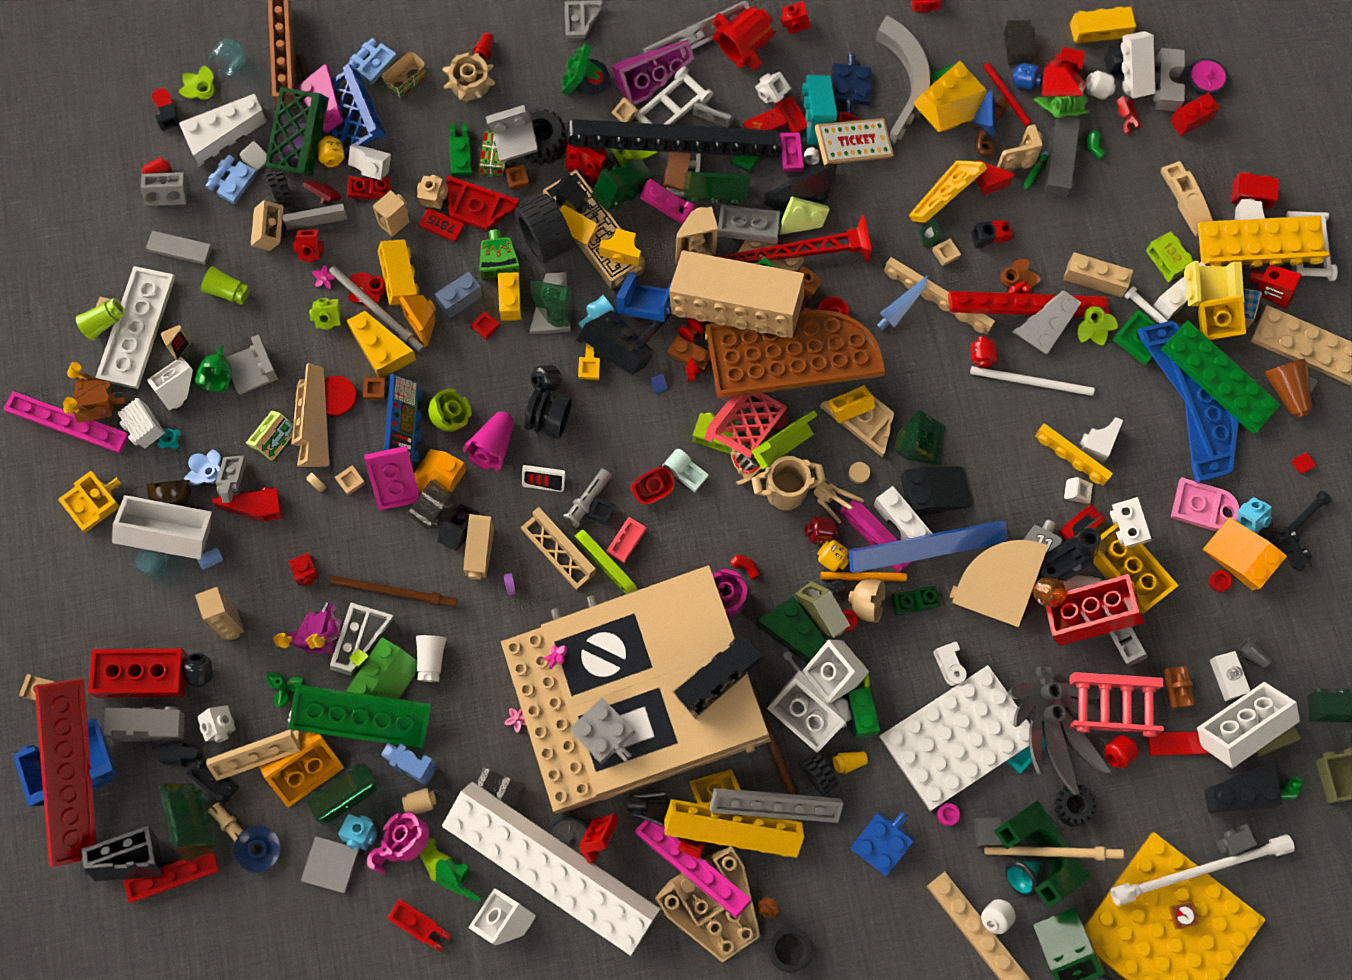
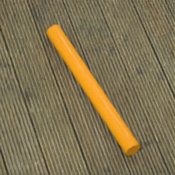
(861, 576)

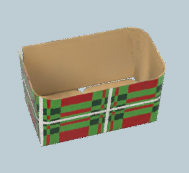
(393, 74)
(489, 161)

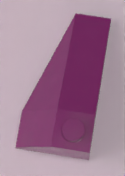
(647, 72)

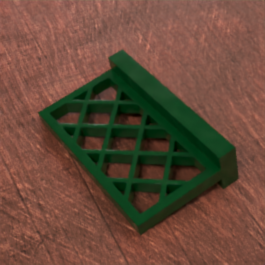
(310, 133)

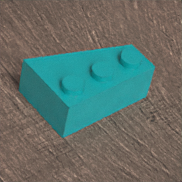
(818, 104)

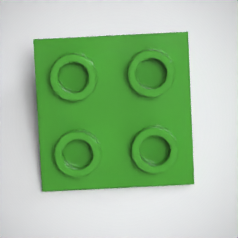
(1064, 105)

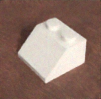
(835, 670)

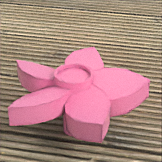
(516, 719)

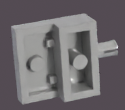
(603, 732)

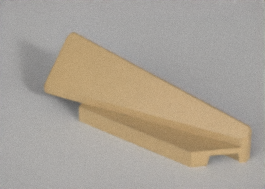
(311, 419)

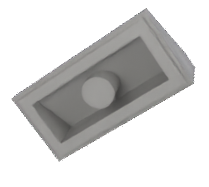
(712, 115)

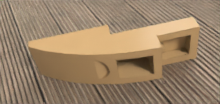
(1188, 194)

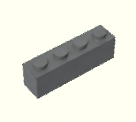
(1061, 156)

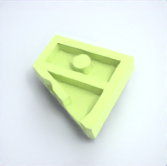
(802, 216)

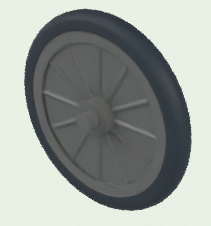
(569, 831)

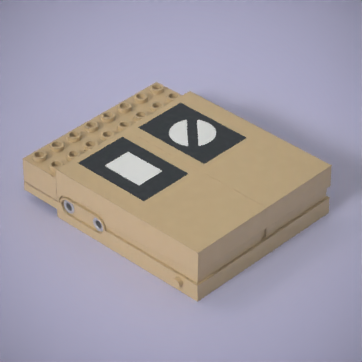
(634, 659)

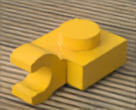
(589, 366)

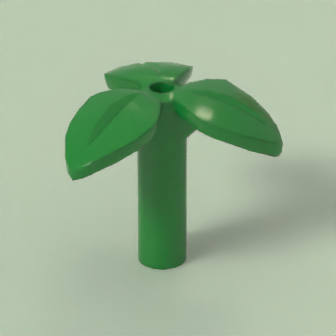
(276, 681)

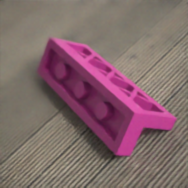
(869, 527)

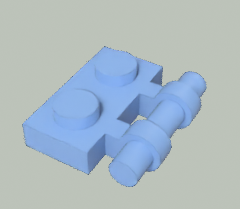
(377, 62)
(236, 182)

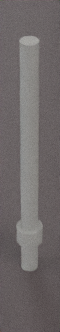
(405, 334)

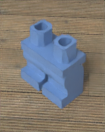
(406, 761)

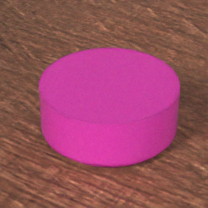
(948, 814)

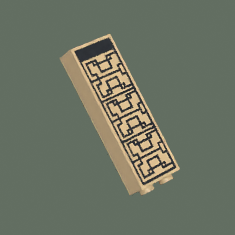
(612, 272)

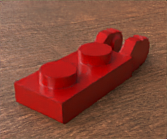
(416, 924)

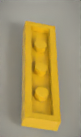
(1073, 454)

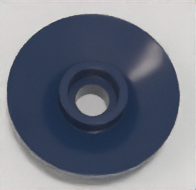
(256, 861)

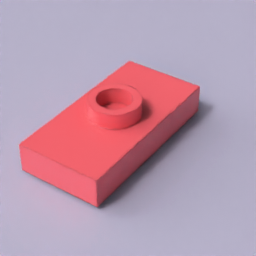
(626, 540)

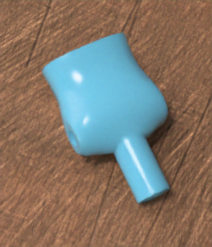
(597, 309)

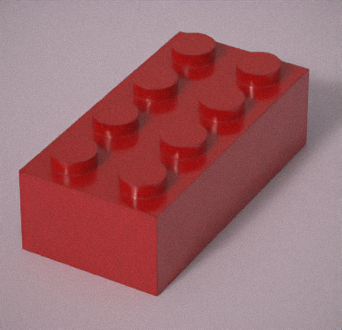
(1096, 610)

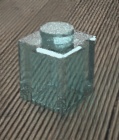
(150, 562)

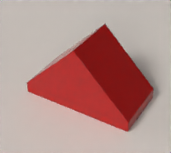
(993, 179)

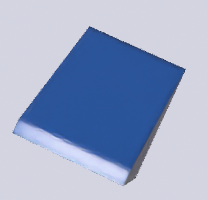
(659, 383)

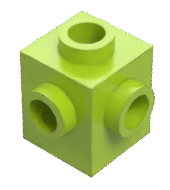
(326, 313)

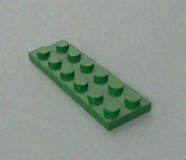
(1220, 377)
(359, 716)

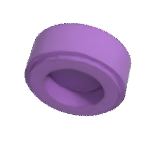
(509, 582)

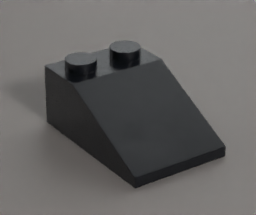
(935, 489)

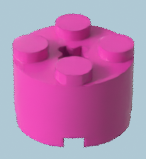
(736, 587)

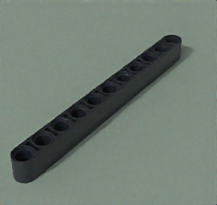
(673, 138)

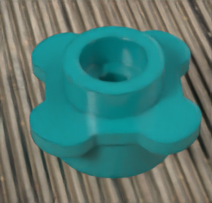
(173, 443)

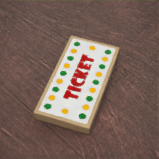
(854, 141)

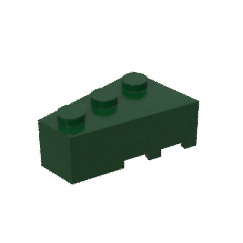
(621, 184)

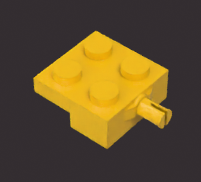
(90, 501)

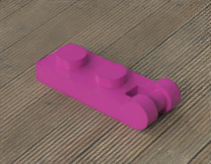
(666, 201)

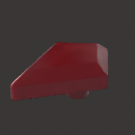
(323, 190)

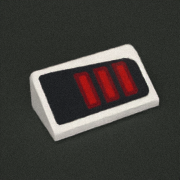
(543, 478)

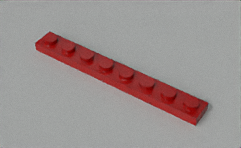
(1015, 303)

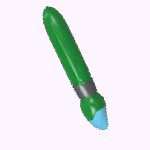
(1035, 170)

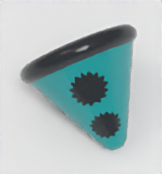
(1023, 876)

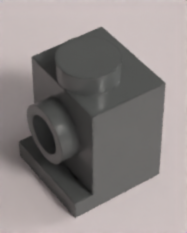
(1236, 841)

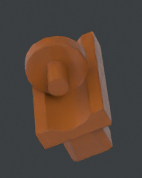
(1179, 687)

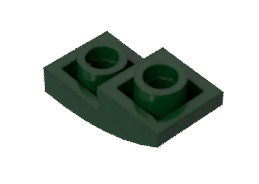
(916, 600)

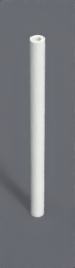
(1032, 380)

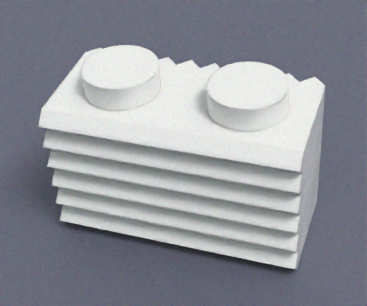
(140, 423)

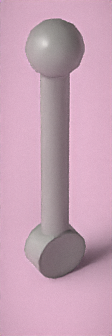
(788, 657)

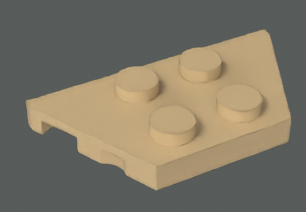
(870, 427)

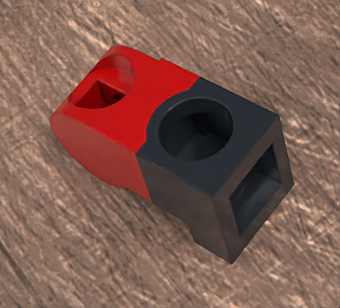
(168, 116)
(991, 232)

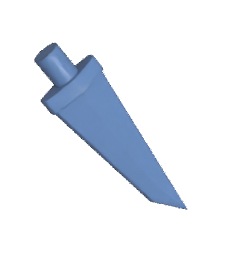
(897, 309)

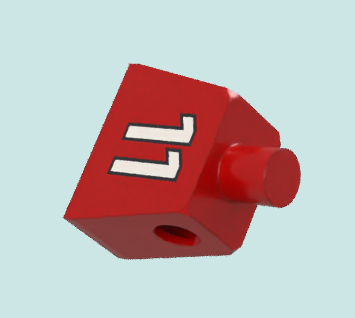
(1276, 284)

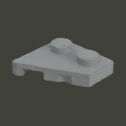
(580, 17)

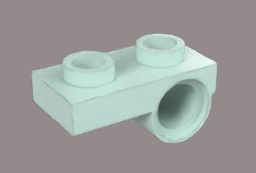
(685, 470)

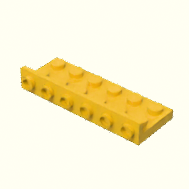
(1262, 241)

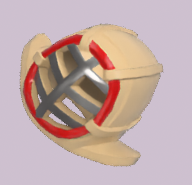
(746, 466)

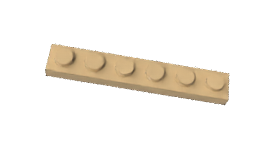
(936, 294)
(973, 928)

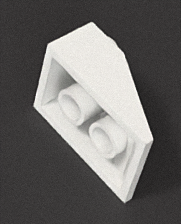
(806, 712)

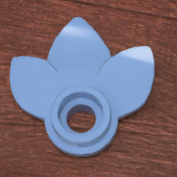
(202, 466)

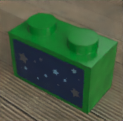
(863, 713)

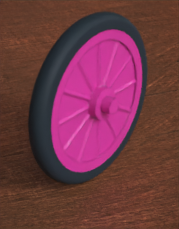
(1207, 76)

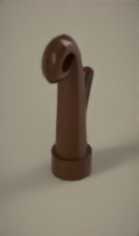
(1000, 107)

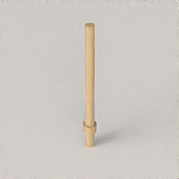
(1098, 853)

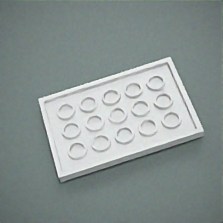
(957, 738)

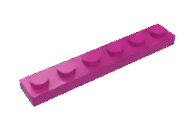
(58, 420)
(696, 870)

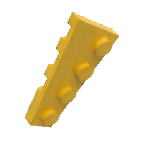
(949, 186)

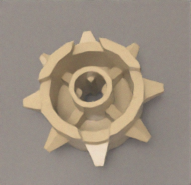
(469, 76)

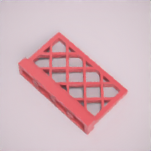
(729, 413)

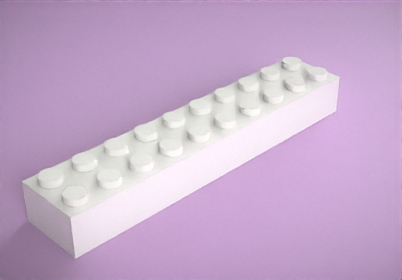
(550, 867)

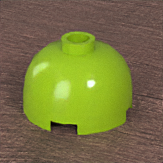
(449, 410)

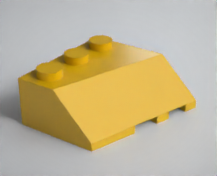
(951, 98)

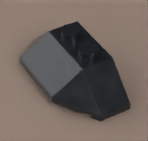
(810, 187)

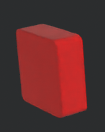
(1303, 463)

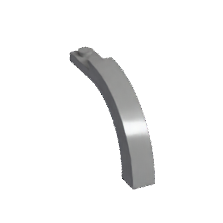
(909, 51)

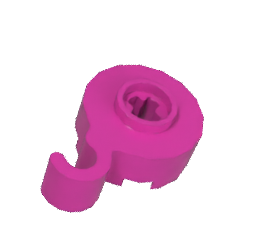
(403, 840)

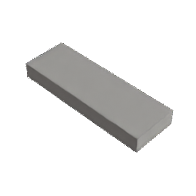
(315, 216)
(178, 247)

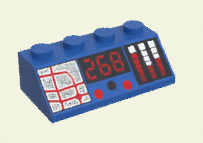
(404, 416)

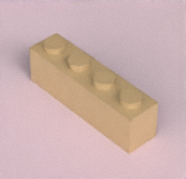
(220, 613)

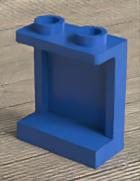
(643, 300)

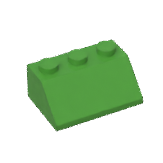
(385, 672)

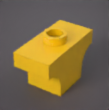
(621, 248)

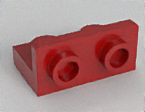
(597, 836)

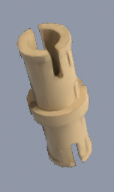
(227, 822)

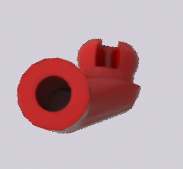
(1021, 287)
(747, 563)

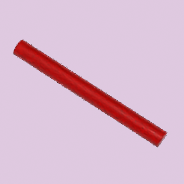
(1007, 94)

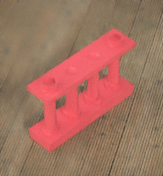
(1127, 684)

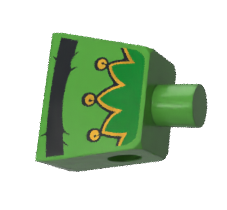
(497, 256)

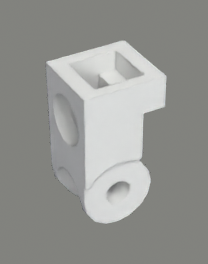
(949, 664)

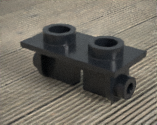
(1298, 556)

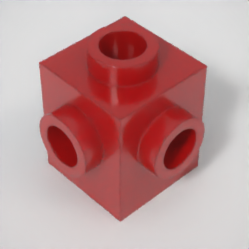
(795, 18)
(308, 245)

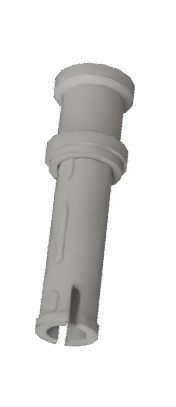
(582, 505)

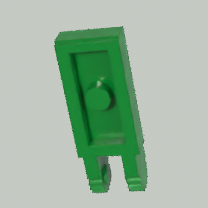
(460, 152)

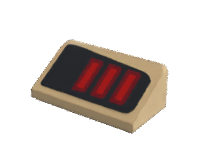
(176, 341)

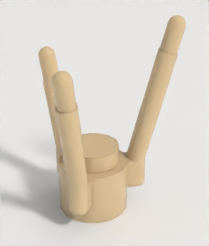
(827, 493)

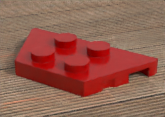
(477, 205)

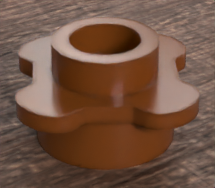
(768, 907)

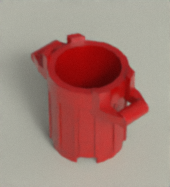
(744, 36)

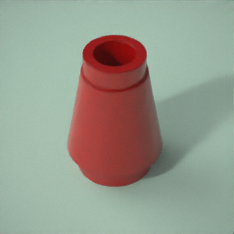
(484, 46)

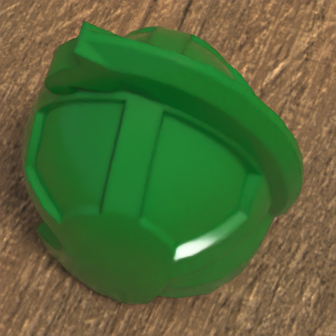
(214, 372)

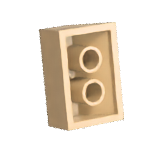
(698, 233)

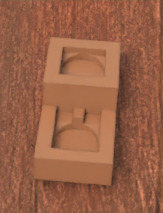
(676, 170)

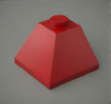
(1062, 80)

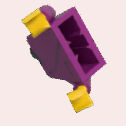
(317, 633)

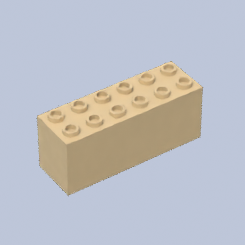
(737, 294)

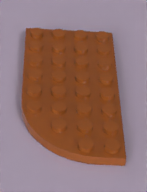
(822, 351)

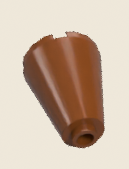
(1292, 386)

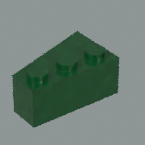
(793, 629)

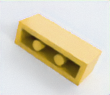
(1102, 24)
(397, 270)

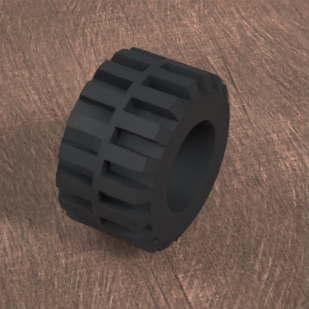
(555, 145)

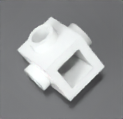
(772, 87)
(216, 724)

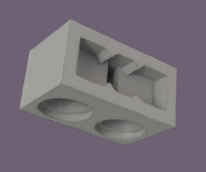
(164, 189)
(1129, 646)

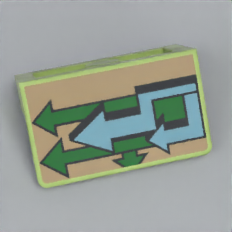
(271, 435)

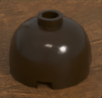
(170, 492)

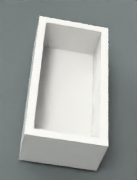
(161, 527)

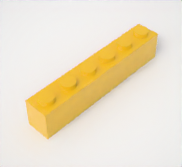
(740, 831)

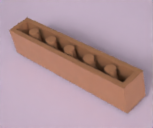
(281, 48)

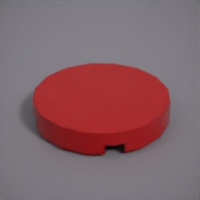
(339, 395)

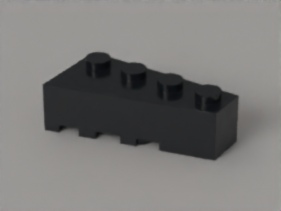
(718, 676)

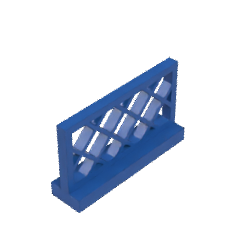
(365, 107)

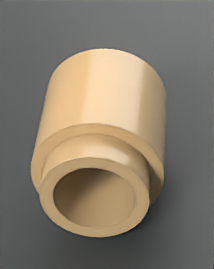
(419, 801)

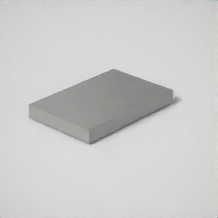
(748, 224)

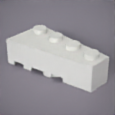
(221, 127)

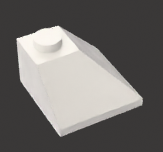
(172, 383)
(501, 919)

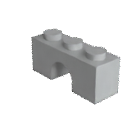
(1168, 94)

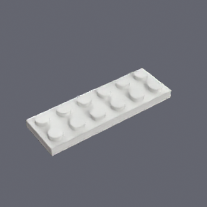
(136, 331)

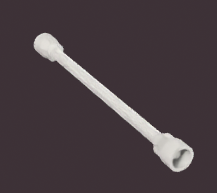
(1126, 893)

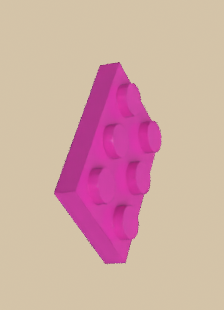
(392, 478)

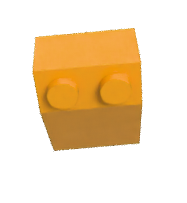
(1244, 554)

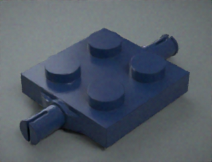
(851, 84)

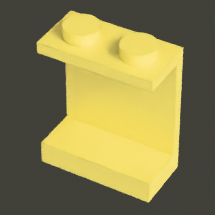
(1212, 282)

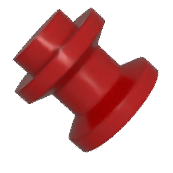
(694, 327)

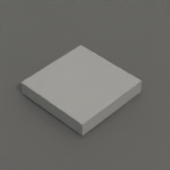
(330, 865)

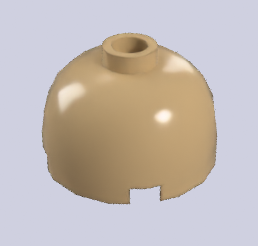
(867, 599)

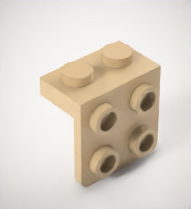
(1026, 154)

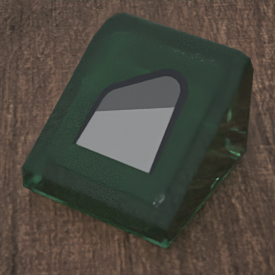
(931, 234)

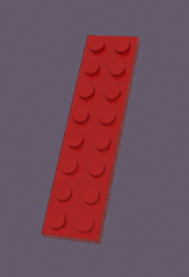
(65, 770)

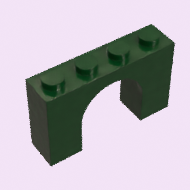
(1035, 824)

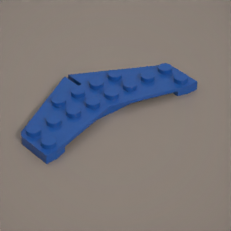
(1209, 424)

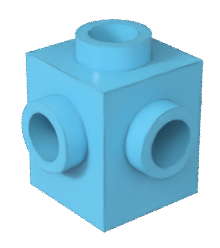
(1255, 515)
(358, 832)

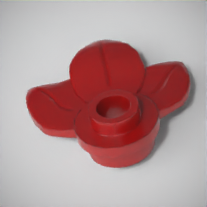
(366, 284)

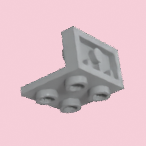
(513, 133)
(251, 367)

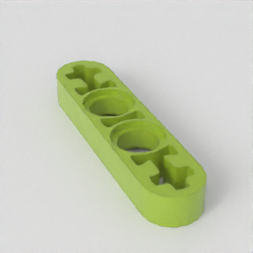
(605, 562)

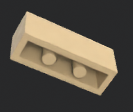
(1098, 275)

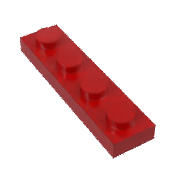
(174, 876)

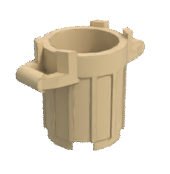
(788, 481)

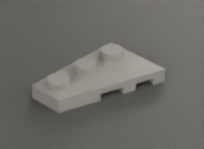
(539, 323)
(1047, 325)

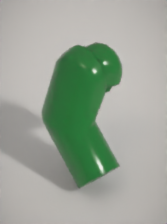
(1093, 142)
(1291, 789)

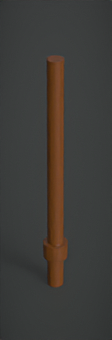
(434, 598)
(775, 749)

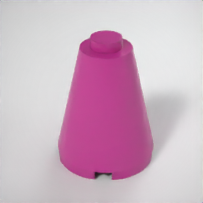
(490, 443)

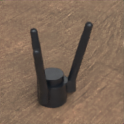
(639, 802)

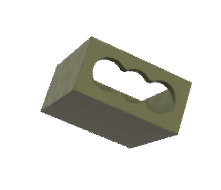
(822, 609)
(1336, 775)

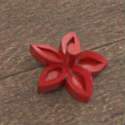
(691, 369)

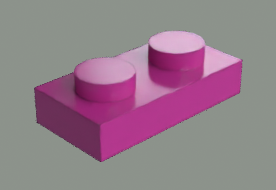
(791, 152)

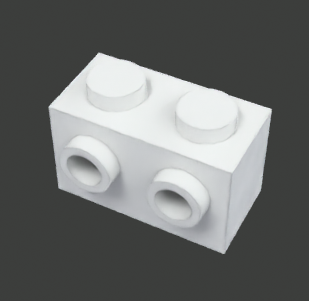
(1133, 522)

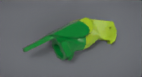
(446, 871)

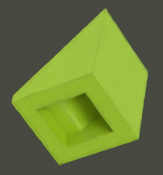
(358, 657)

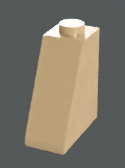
(478, 546)

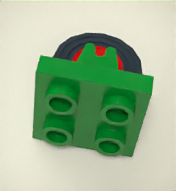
(585, 73)

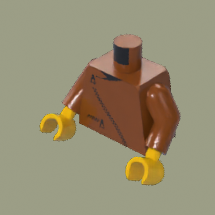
(92, 397)

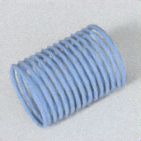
(210, 556)

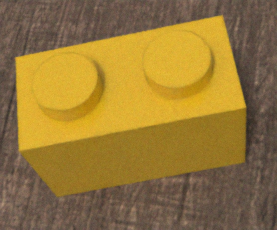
(509, 296)

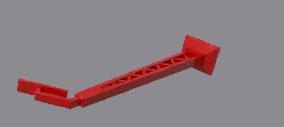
(857, 240)

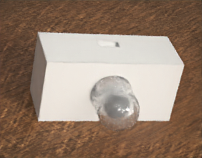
(1230, 676)

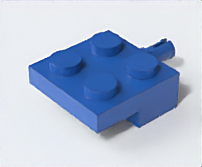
(883, 842)

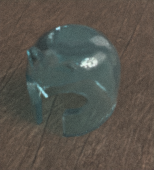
(231, 53)

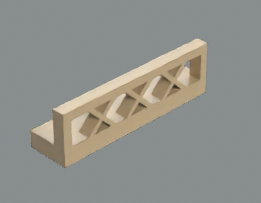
(564, 543)
(254, 754)

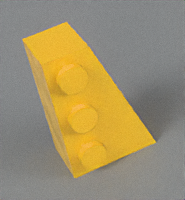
(379, 345)

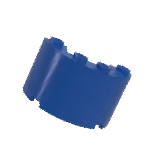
(29, 765)

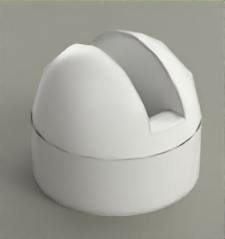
(811, 156)

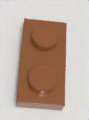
(683, 350)

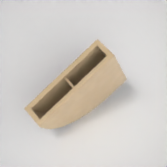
(1001, 580)

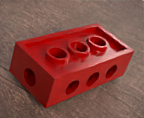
(128, 662)

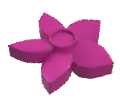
(323, 277)
(556, 655)

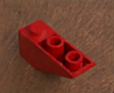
(257, 505)

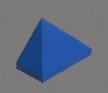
(986, 114)

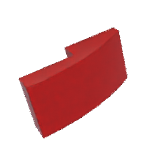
(367, 188)

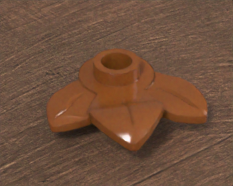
(1020, 273)

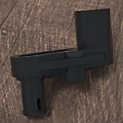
(1071, 556)

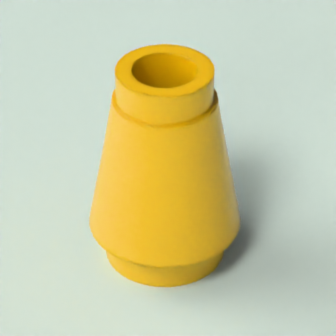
(849, 761)

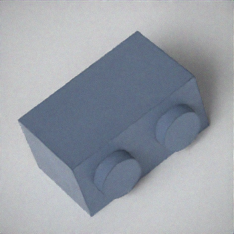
(458, 295)

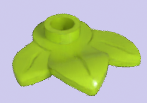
(196, 84)
(1096, 329)

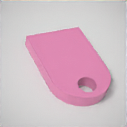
(1202, 505)

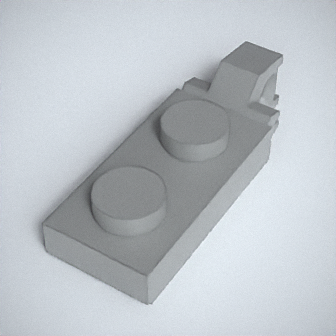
(230, 476)

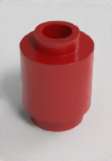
(157, 166)

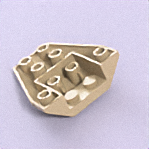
(705, 918)

